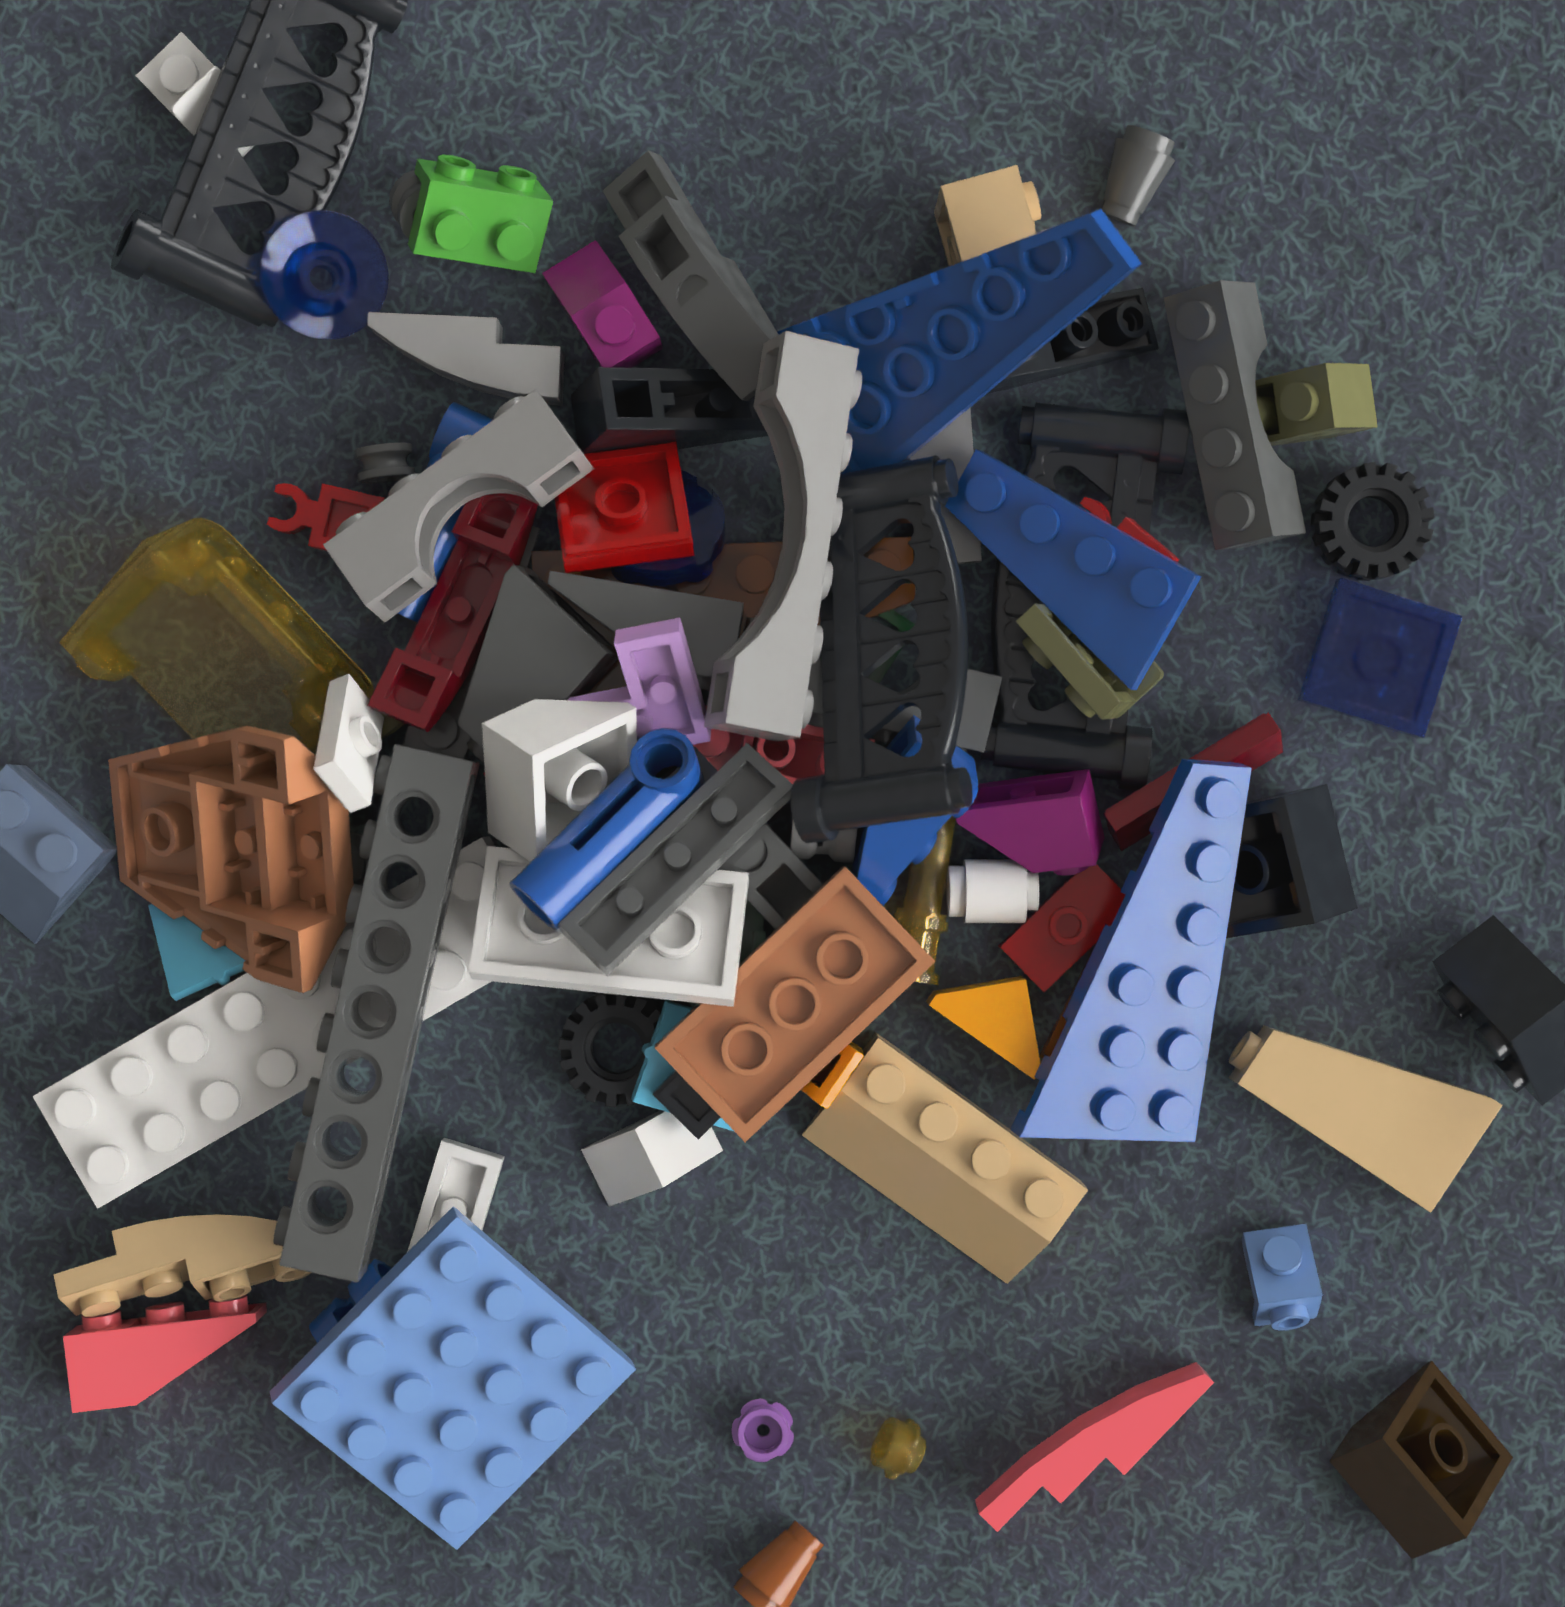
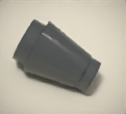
(1135, 173)

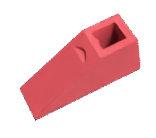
(130, 1359)

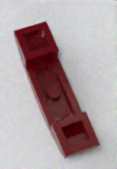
(454, 623)

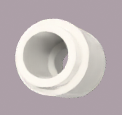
(991, 891)

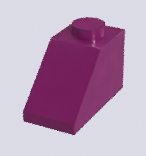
(603, 308)
(1040, 821)

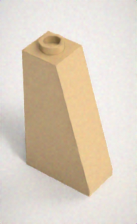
(1378, 1115)

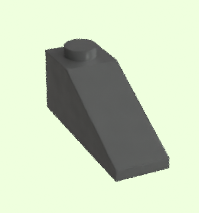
(708, 622)

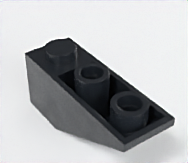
(1106, 332)

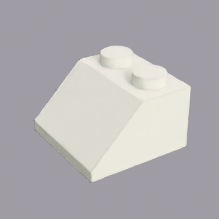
(550, 764)

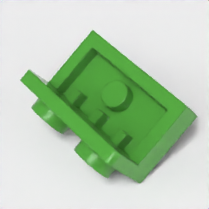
(479, 214)

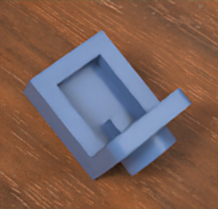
(1282, 1276)

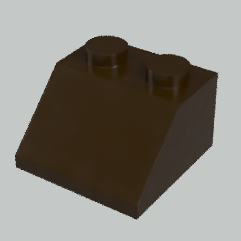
(1423, 1462)

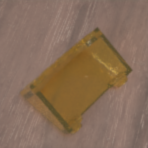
(211, 637)

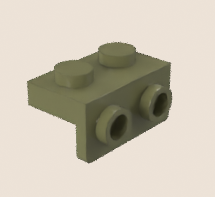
(1092, 684)

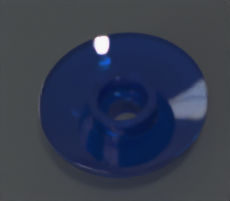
(341, 248)

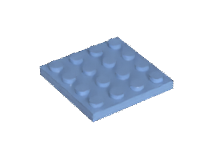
(452, 1379)

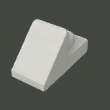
(182, 82)

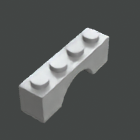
(392, 546)

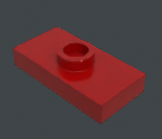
(1064, 926)

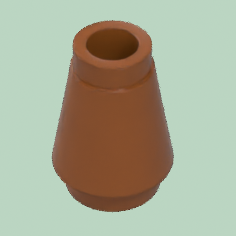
(779, 1568)

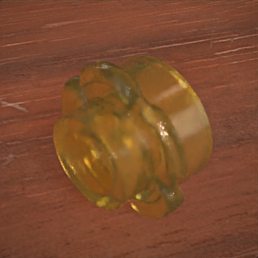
(898, 1447)

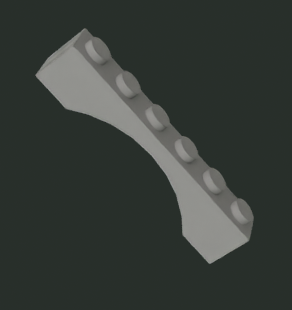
(805, 409)

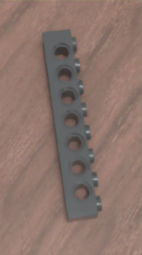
(344, 1244)

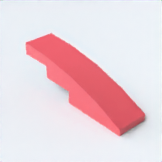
(1114, 1430)

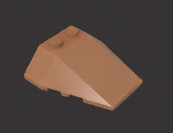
(240, 846)

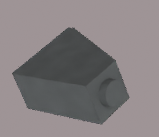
(531, 652)

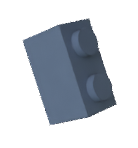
(44, 852)

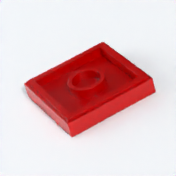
(625, 510)

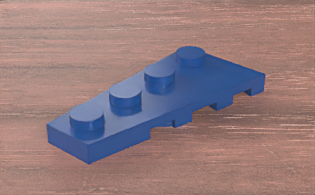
(1083, 569)

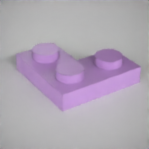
(658, 680)

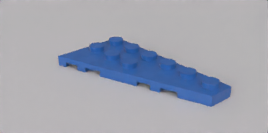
(964, 329)

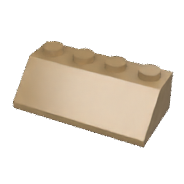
(945, 1160)

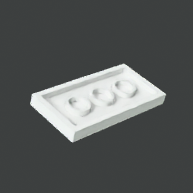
(684, 959)

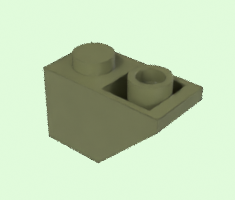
(1316, 403)

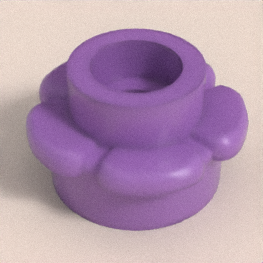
(763, 1447)

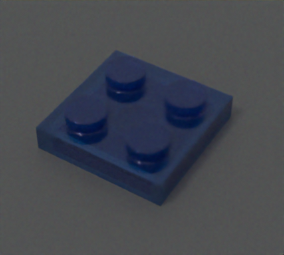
(1380, 658)

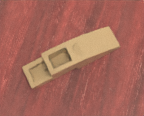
(155, 1257)

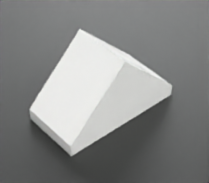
(647, 1156)

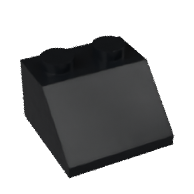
(1289, 864)

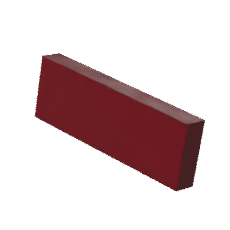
(1249, 745)

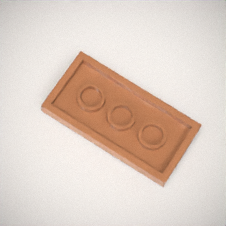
(795, 1004)

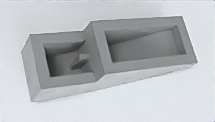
(473, 353)

